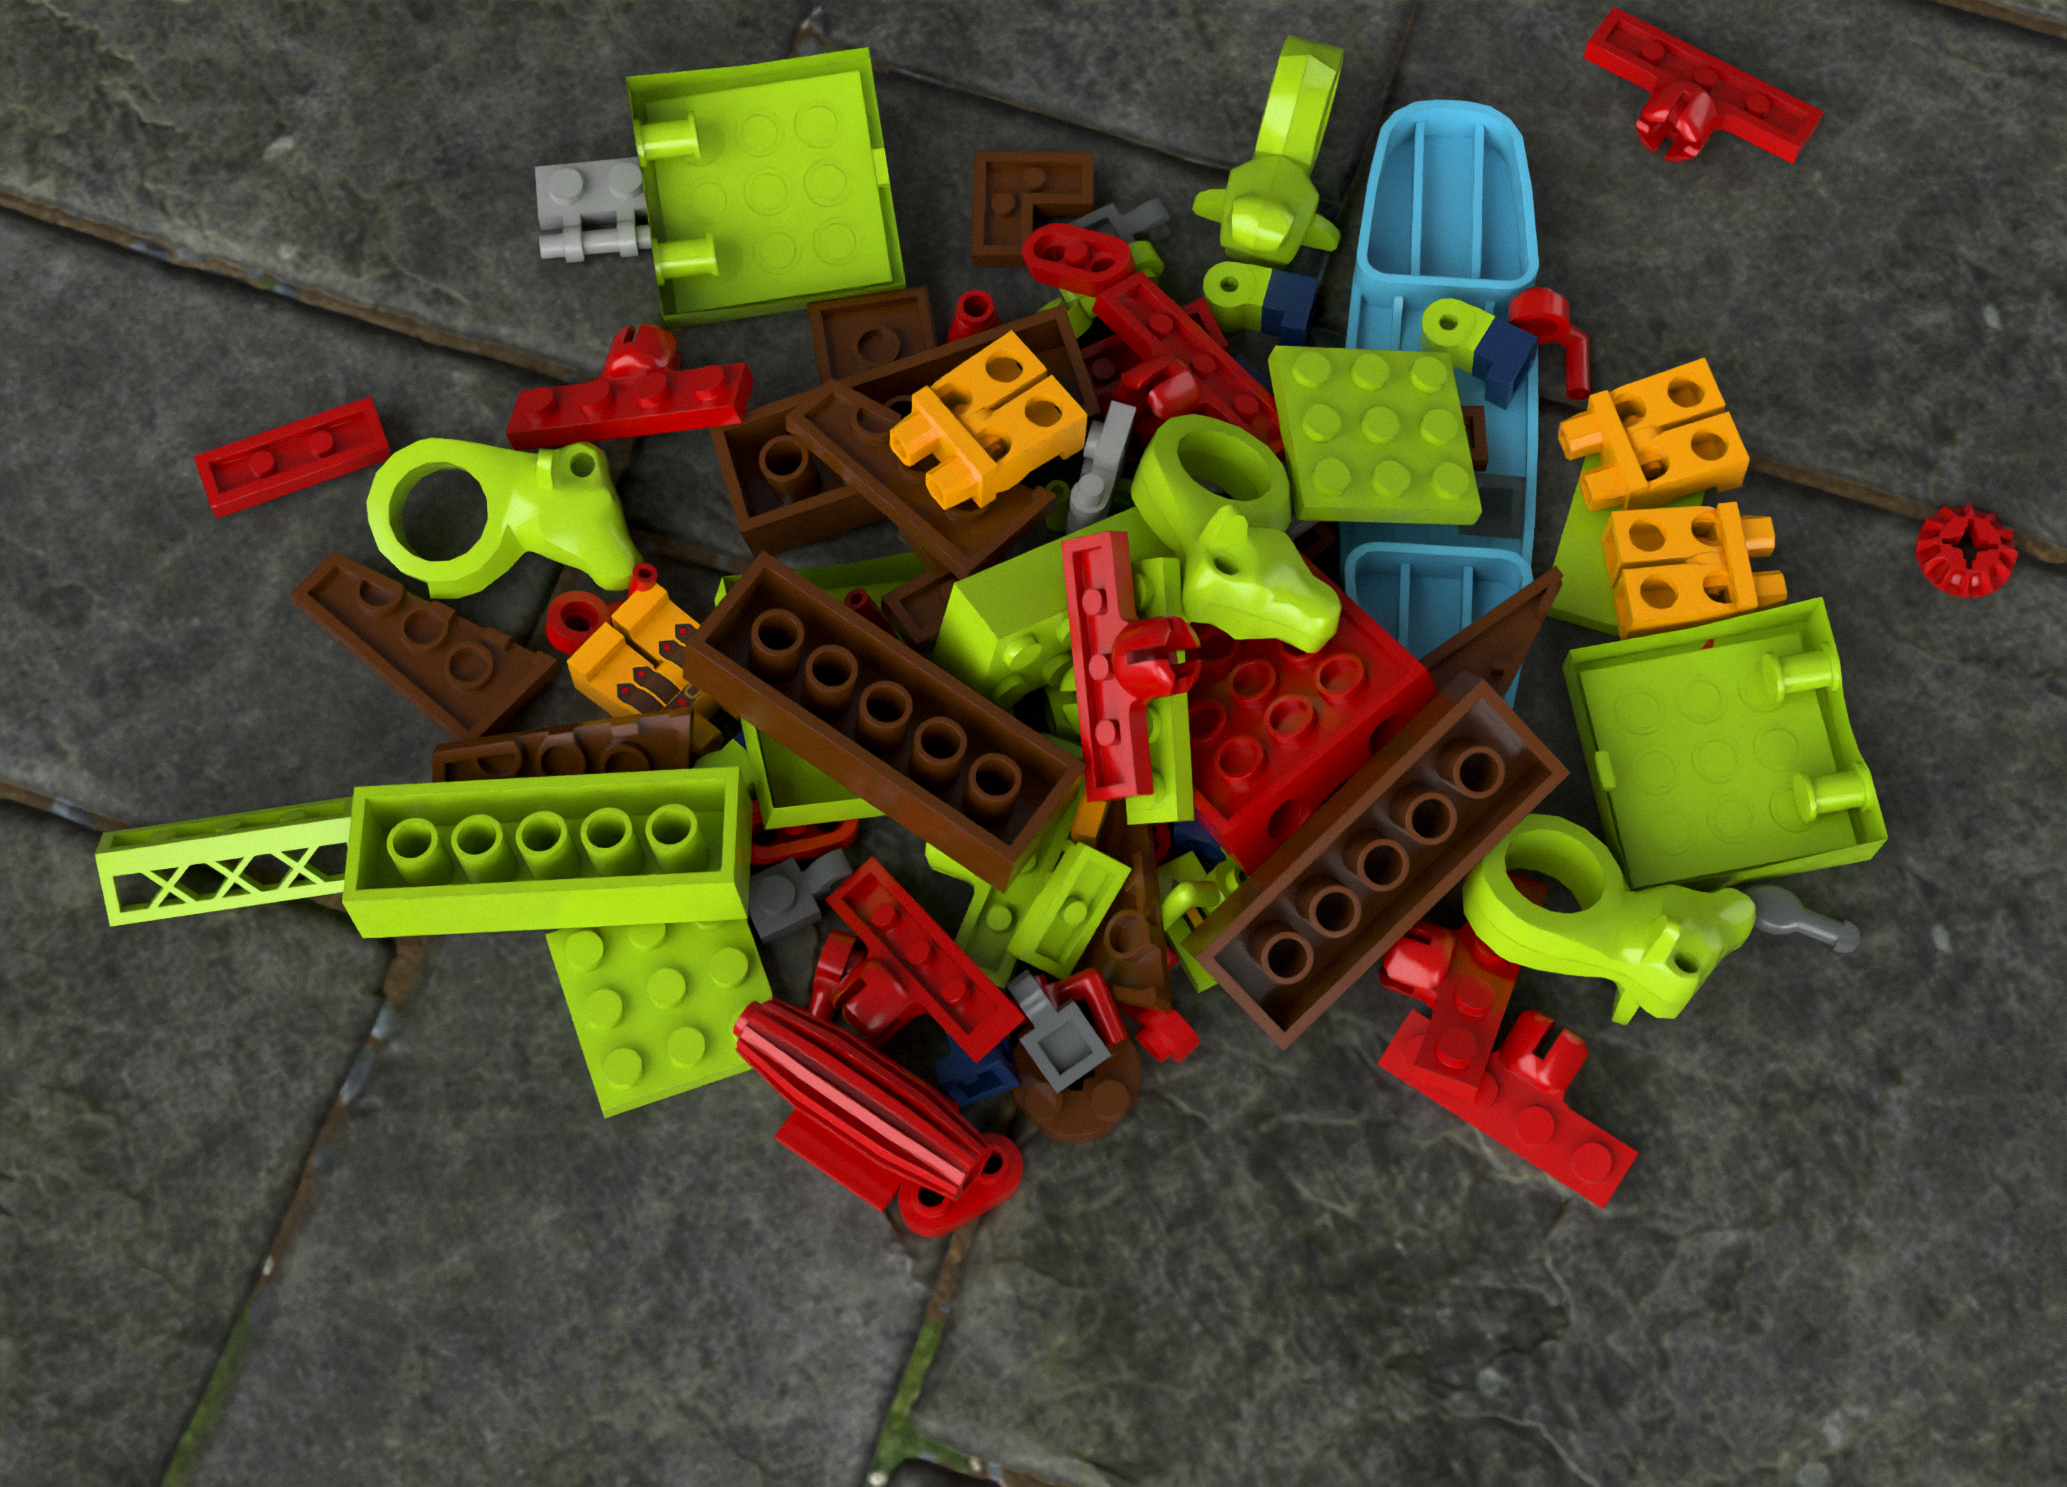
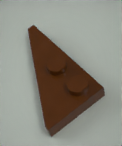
(1499, 639)
(1131, 935)

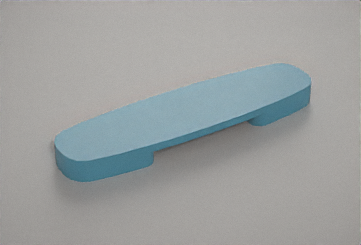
(1442, 221)

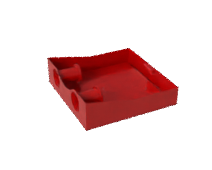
(1290, 725)

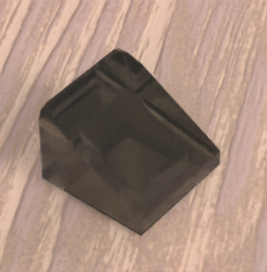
(1501, 505)

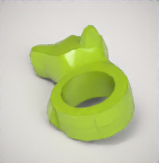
(1270, 199)
(536, 502)
(1235, 552)
(1649, 941)

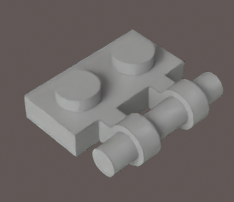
(589, 196)
(1102, 468)

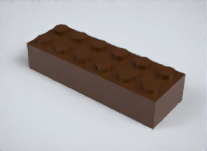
(794, 498)
(882, 721)
(1375, 858)

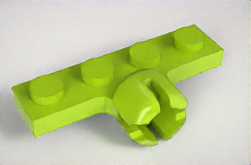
(1157, 594)
(997, 916)

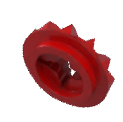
(1945, 564)

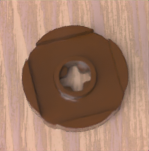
(1082, 1113)

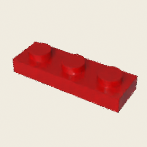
(292, 457)

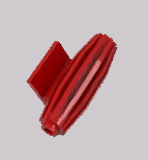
(858, 1108)

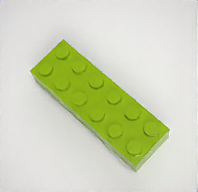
(549, 852)

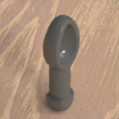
(1783, 913)

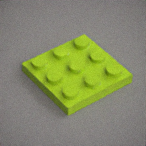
(1373, 436)
(658, 1004)

